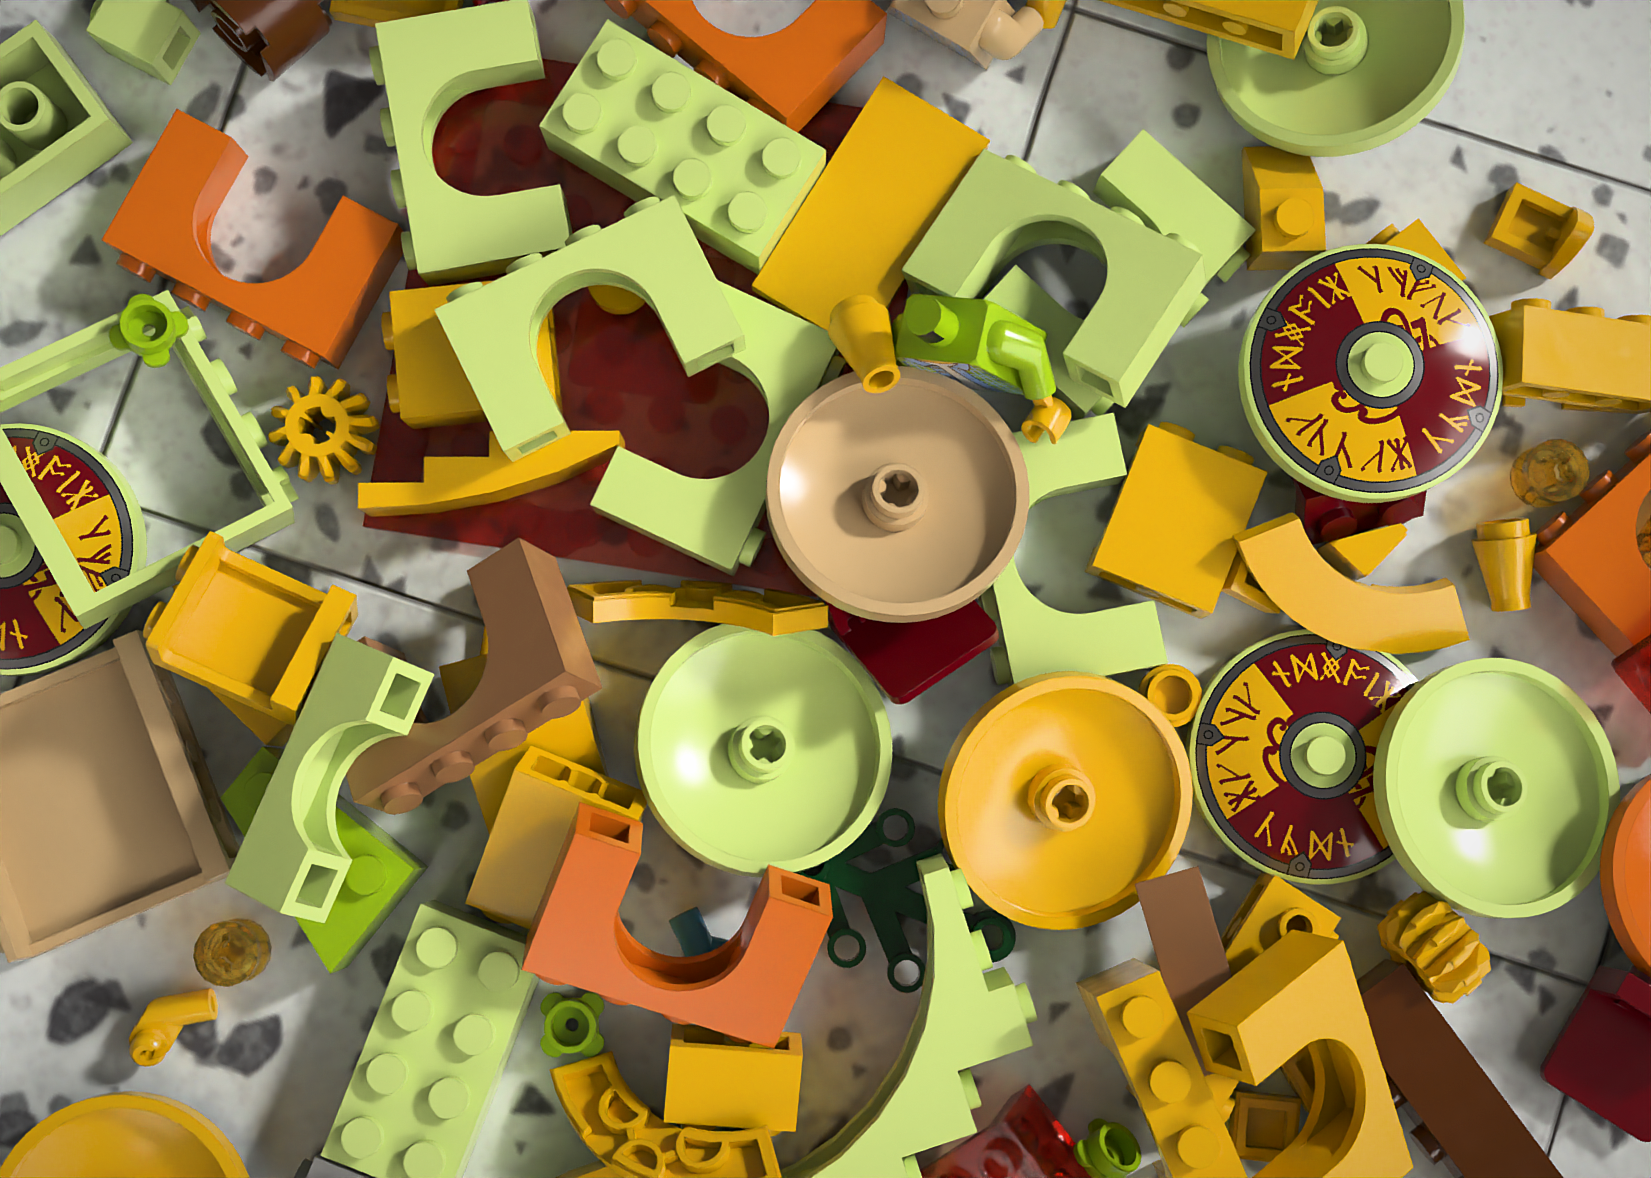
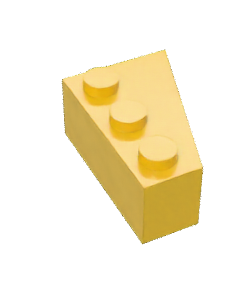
(1574, 357)

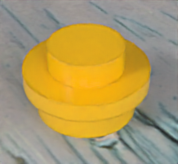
(1173, 692)

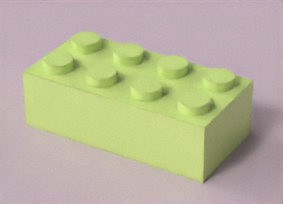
(49, 124)
(671, 132)
(434, 1049)

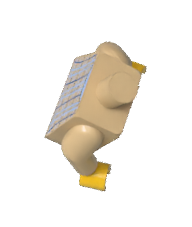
(979, 27)

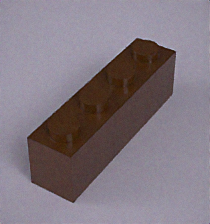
(1442, 1086)

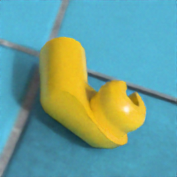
(164, 1020)

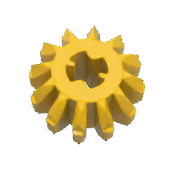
(305, 416)
(1435, 947)

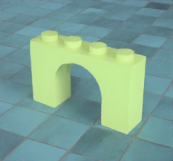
(425, 70)
(1166, 200)
(1011, 209)
(499, 323)
(720, 515)
(1046, 640)

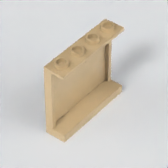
(101, 801)

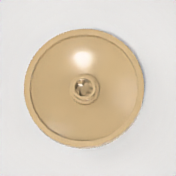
(897, 496)

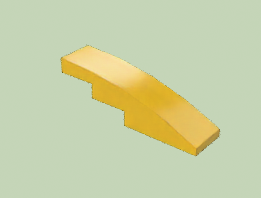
(475, 481)

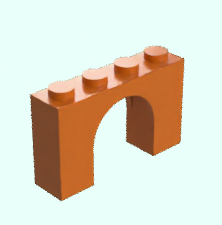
(778, 73)
(168, 233)
(1596, 556)
(735, 989)

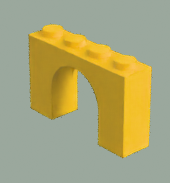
(1295, 998)
(1152, 1048)

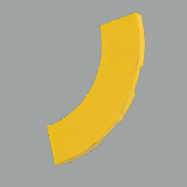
(717, 602)
(1341, 608)
(641, 1145)

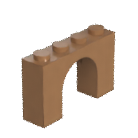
(532, 674)

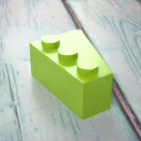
(374, 884)

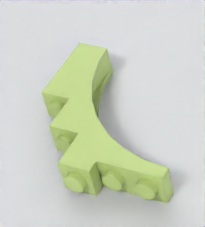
(958, 1024)

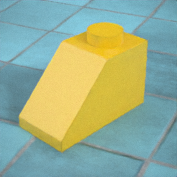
(1283, 206)

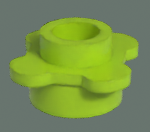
(144, 312)
(559, 1038)
(1108, 1150)

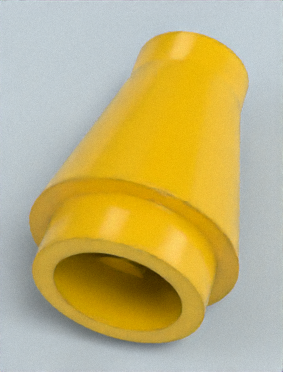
(865, 339)
(1506, 561)

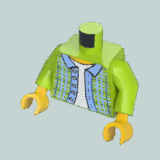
(984, 351)

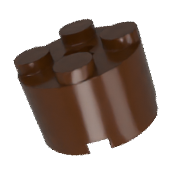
(268, 32)

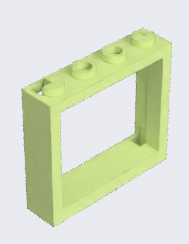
(87, 351)

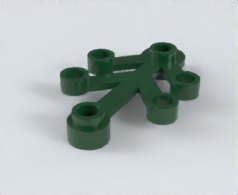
(885, 894)

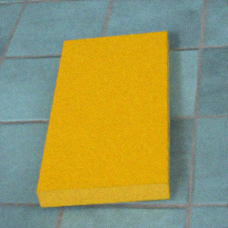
(870, 206)

